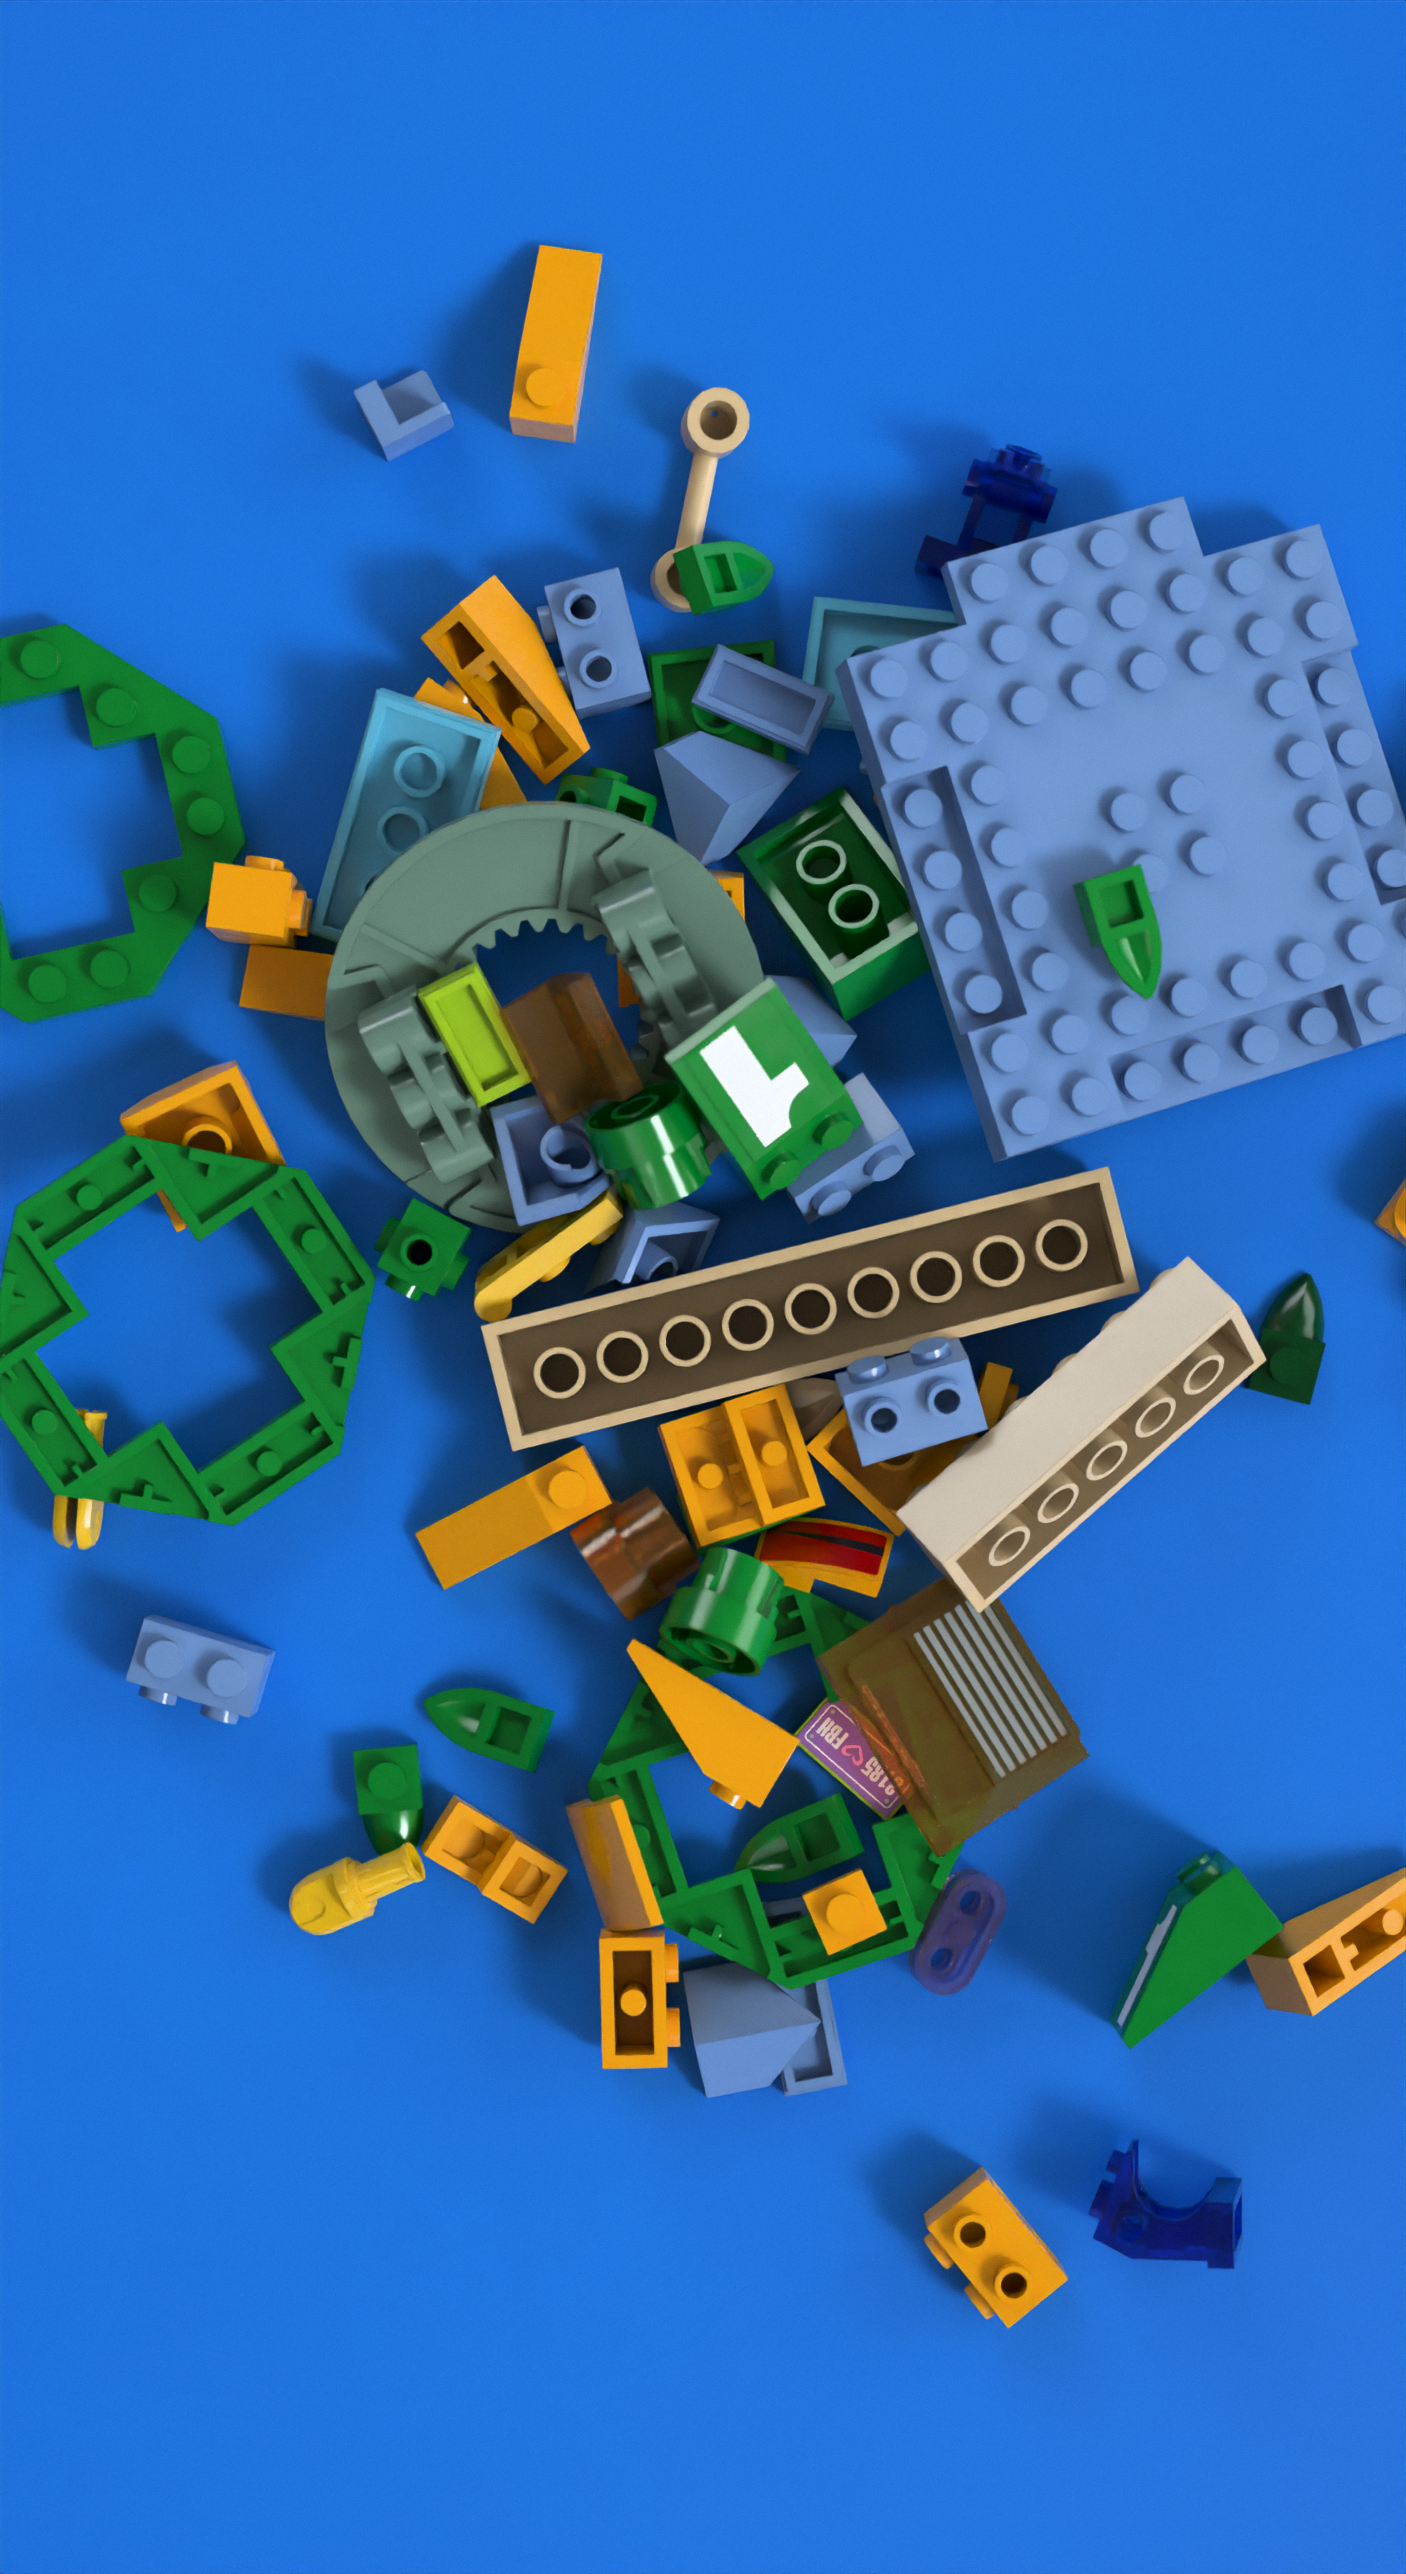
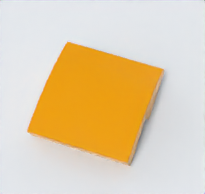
(740, 1466)
(614, 1864)

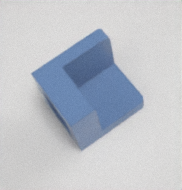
(403, 413)

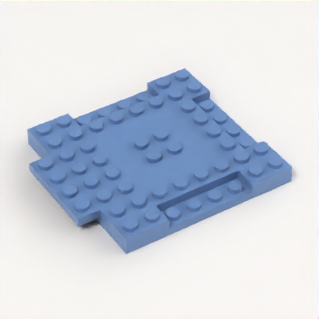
(1160, 716)

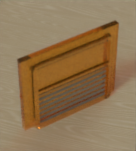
(953, 1711)

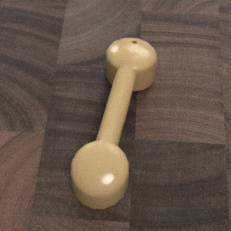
(708, 440)

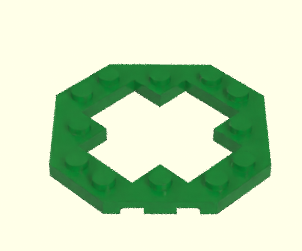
(162, 896)
(315, 1355)
(727, 1909)

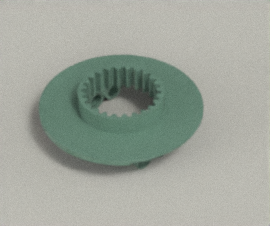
(455, 890)

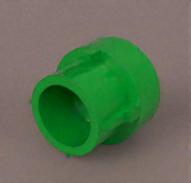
(650, 1145)
(726, 1613)

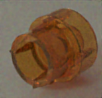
(636, 1551)

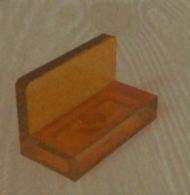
(570, 1046)

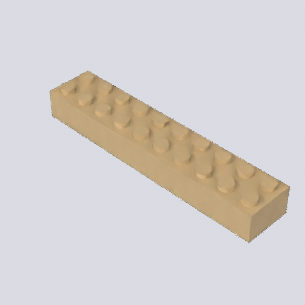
(810, 1308)

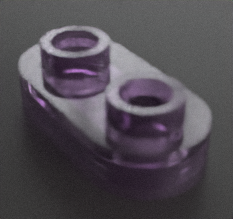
(960, 1931)

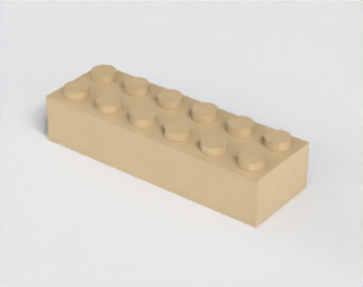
(1082, 1433)

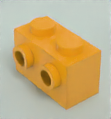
(258, 904)
(634, 1998)
(993, 2248)

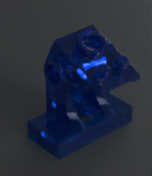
(1009, 481)
(1199, 2232)

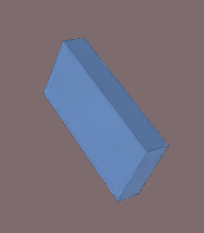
(763, 700)

